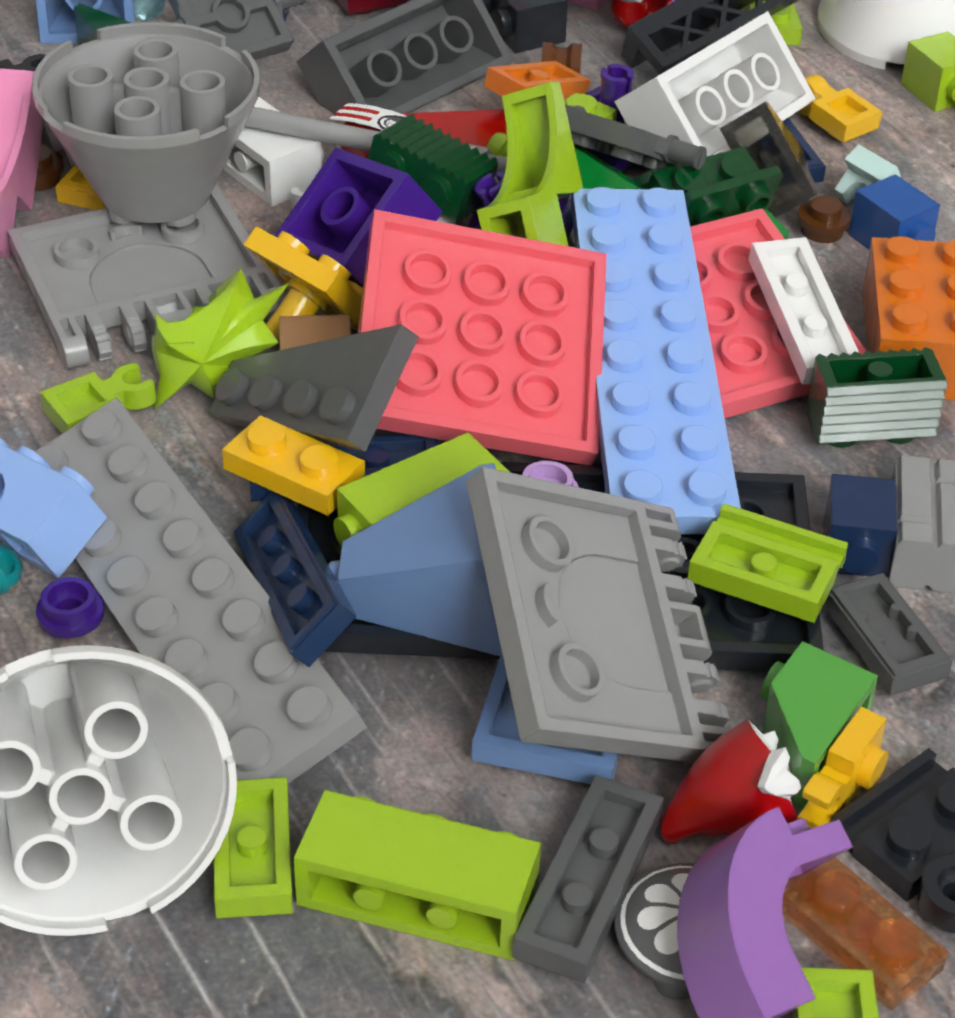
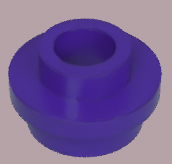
(69, 608)

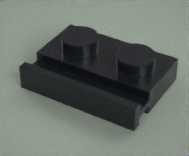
(904, 823)

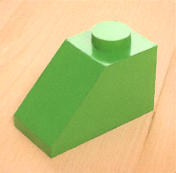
(811, 706)

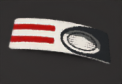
(367, 115)

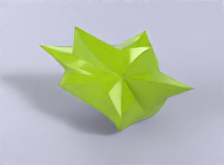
(211, 338)

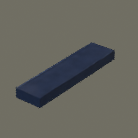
(295, 576)

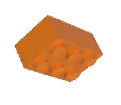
(912, 299)

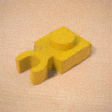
(851, 763)

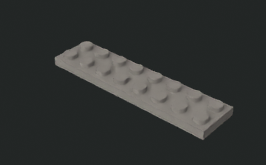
(197, 603)

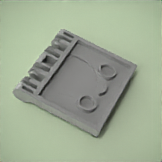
(114, 274)
(589, 624)

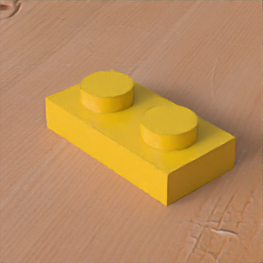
(291, 464)

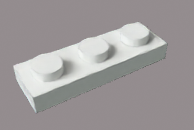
(800, 302)

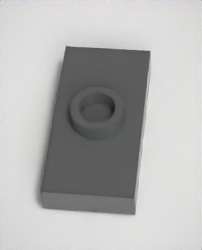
(887, 634)

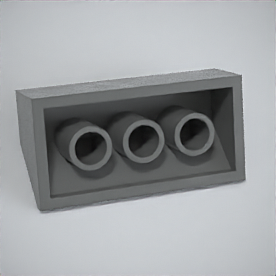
(406, 56)

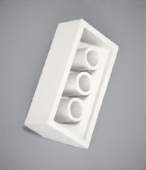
(719, 87)

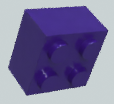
(339, 206)

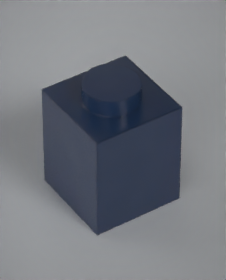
(866, 518)

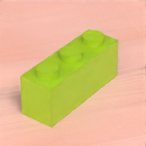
(416, 873)

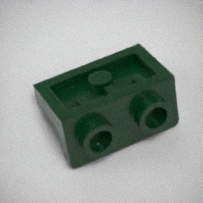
(722, 187)

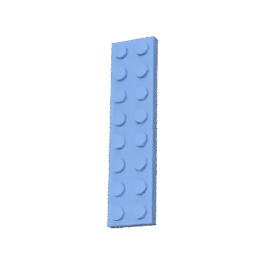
(658, 381)

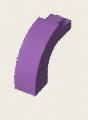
(733, 919)

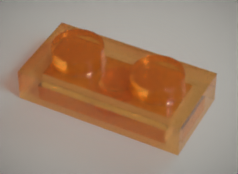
(863, 931)

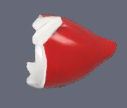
(731, 786)

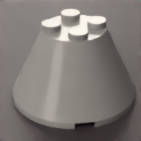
(148, 114)

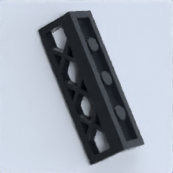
(685, 22)

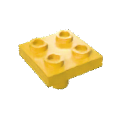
(312, 283)

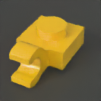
(840, 112)

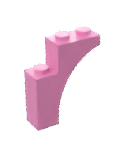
(19, 148)

